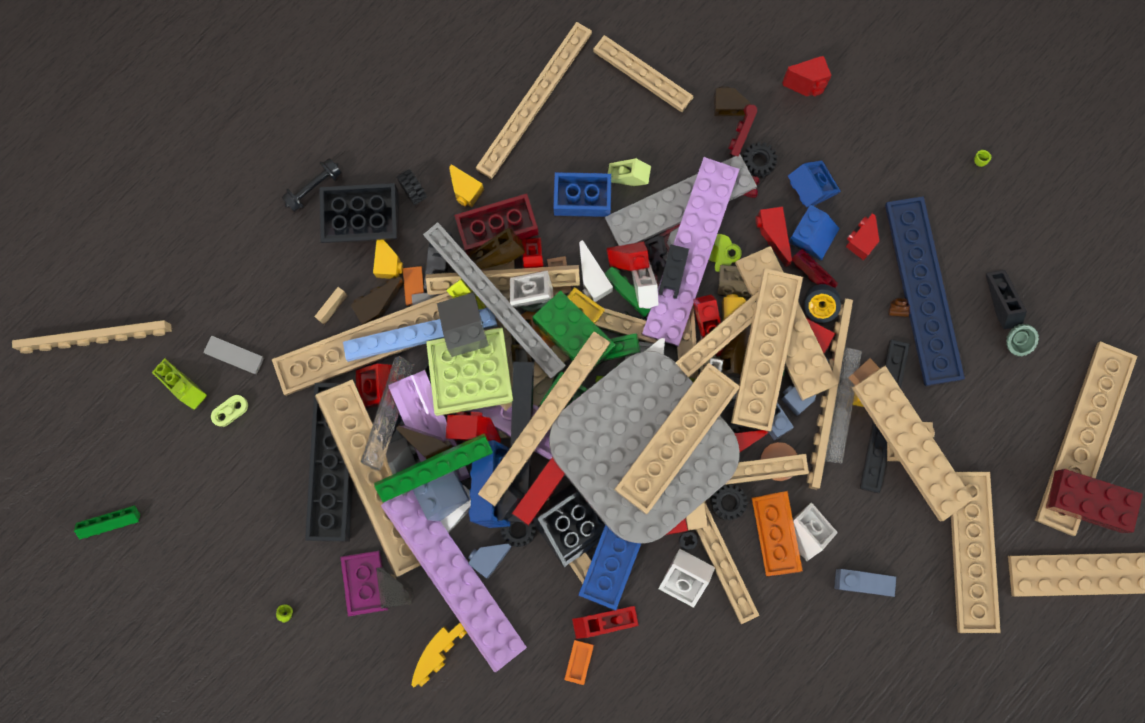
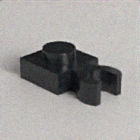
(656, 250)

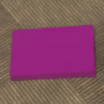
(362, 582)

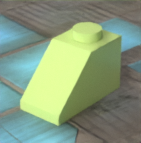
(629, 172)

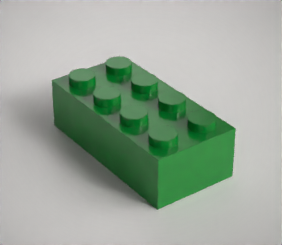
(568, 326)

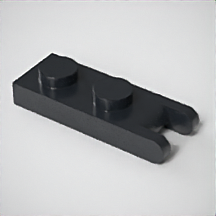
(674, 269)

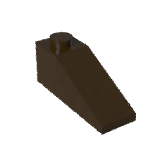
(498, 250)
(425, 443)

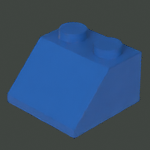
(813, 183)
(814, 232)

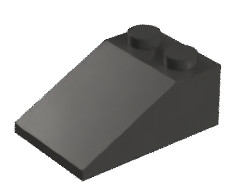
(462, 324)

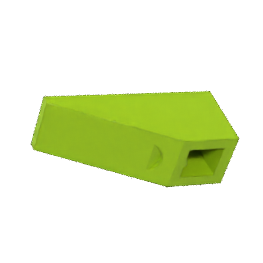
(179, 384)

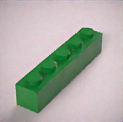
(625, 289)
(107, 522)

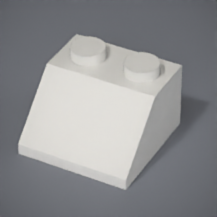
(530, 289)
(812, 531)
(686, 578)

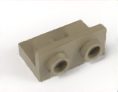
(731, 282)

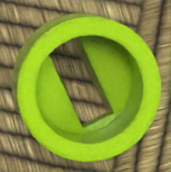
(982, 158)
(280, 613)

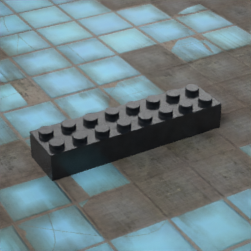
(329, 482)

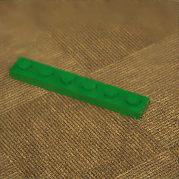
(433, 468)

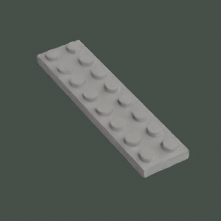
(667, 207)

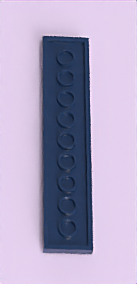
(924, 291)

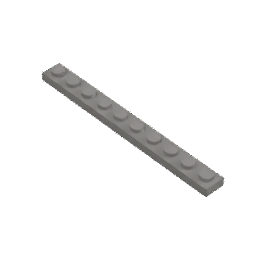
(494, 300)

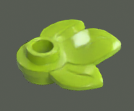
(720, 252)

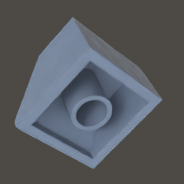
(441, 496)

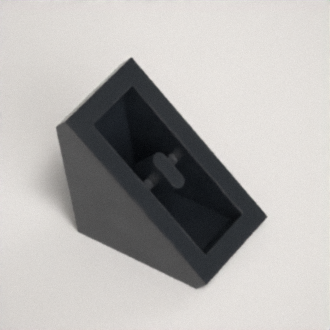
(508, 503)

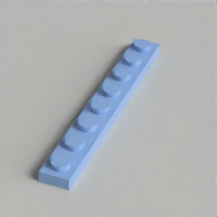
(403, 338)

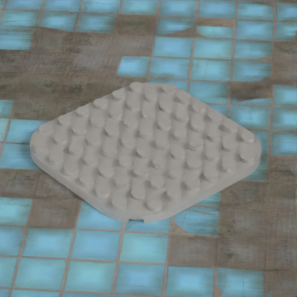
(610, 427)

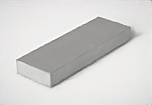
(233, 355)

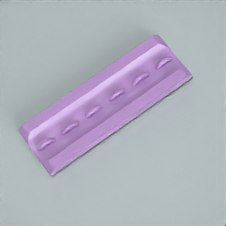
(416, 408)

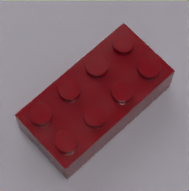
(488, 221)
(1094, 501)

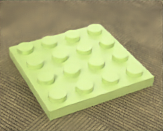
(472, 378)

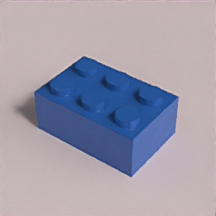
(582, 194)

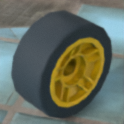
(831, 306)

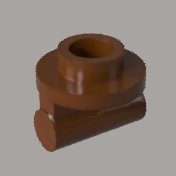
(899, 307)

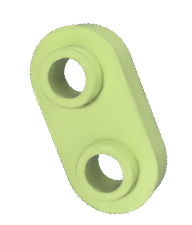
(230, 410)

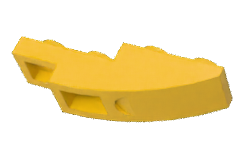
(432, 657)

